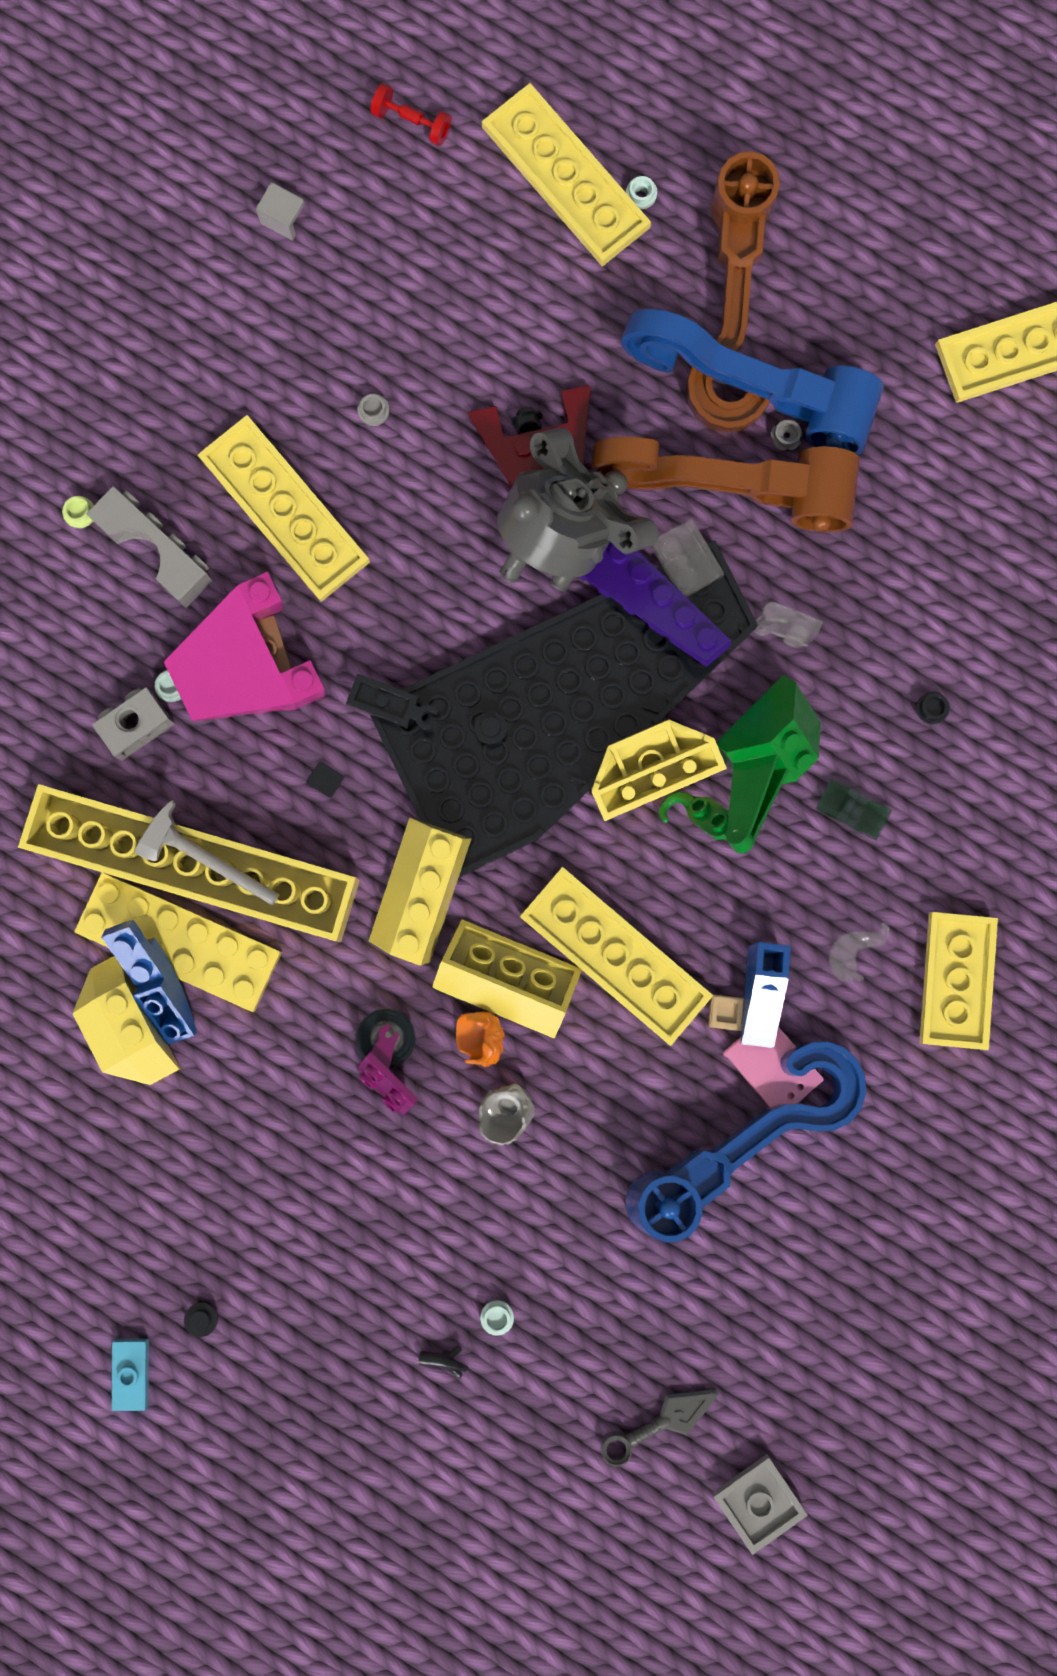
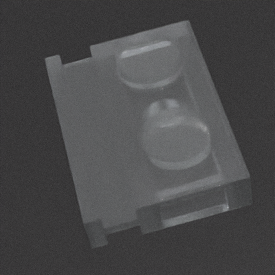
(687, 558)

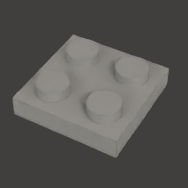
(759, 1504)

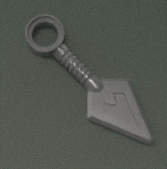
(678, 1413)

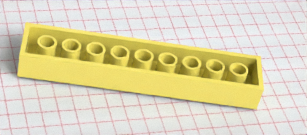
(106, 841)

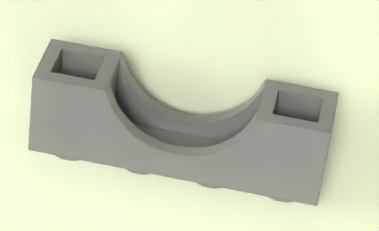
(122, 521)

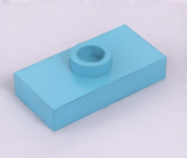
(130, 1374)

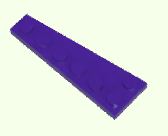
(653, 598)

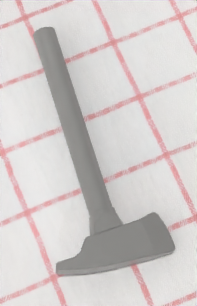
(162, 832)

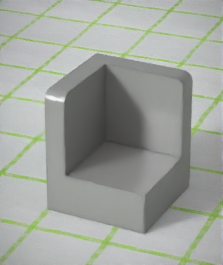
(279, 210)

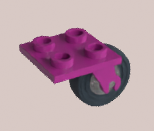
(385, 1042)

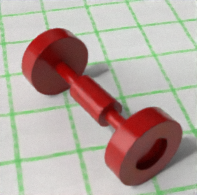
(382, 102)

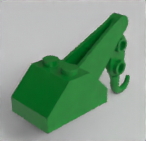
(764, 749)

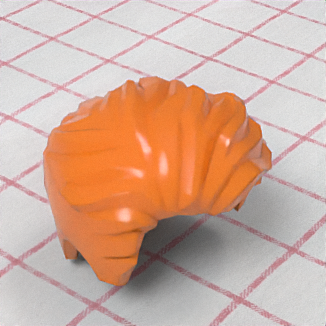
(480, 1037)

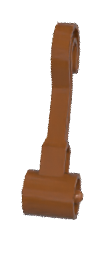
(740, 210)
(817, 487)

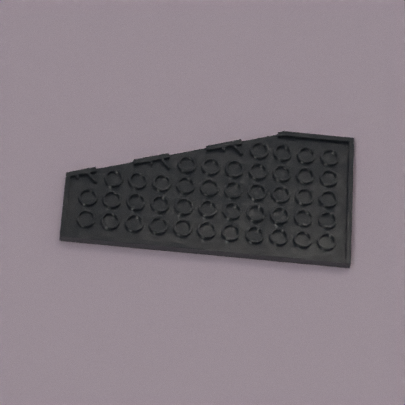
(564, 699)

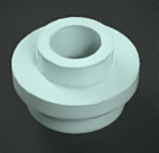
(644, 185)

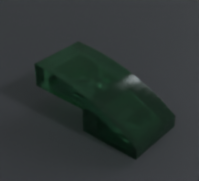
(853, 810)

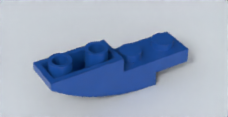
(156, 981)

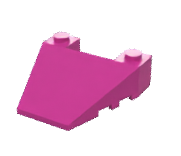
(228, 667)

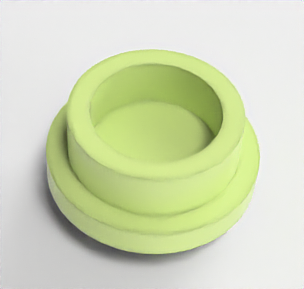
(75, 511)

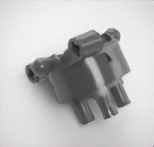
(566, 515)

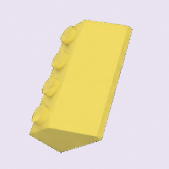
(419, 891)
(507, 978)

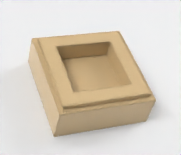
(726, 1012)

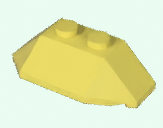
(653, 766)
(118, 1028)

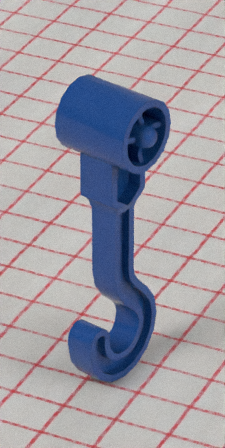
(835, 406)
(672, 1201)

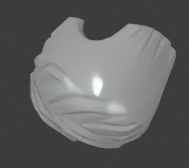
(505, 1114)

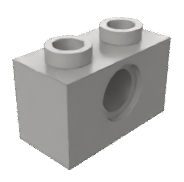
(151, 723)

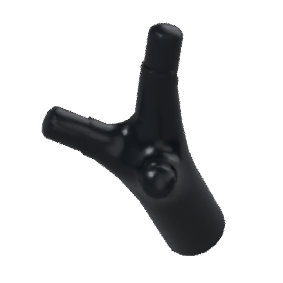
(444, 1361)

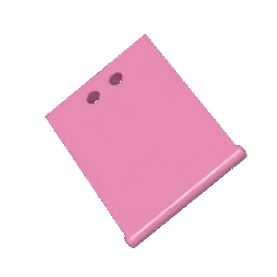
(764, 1073)

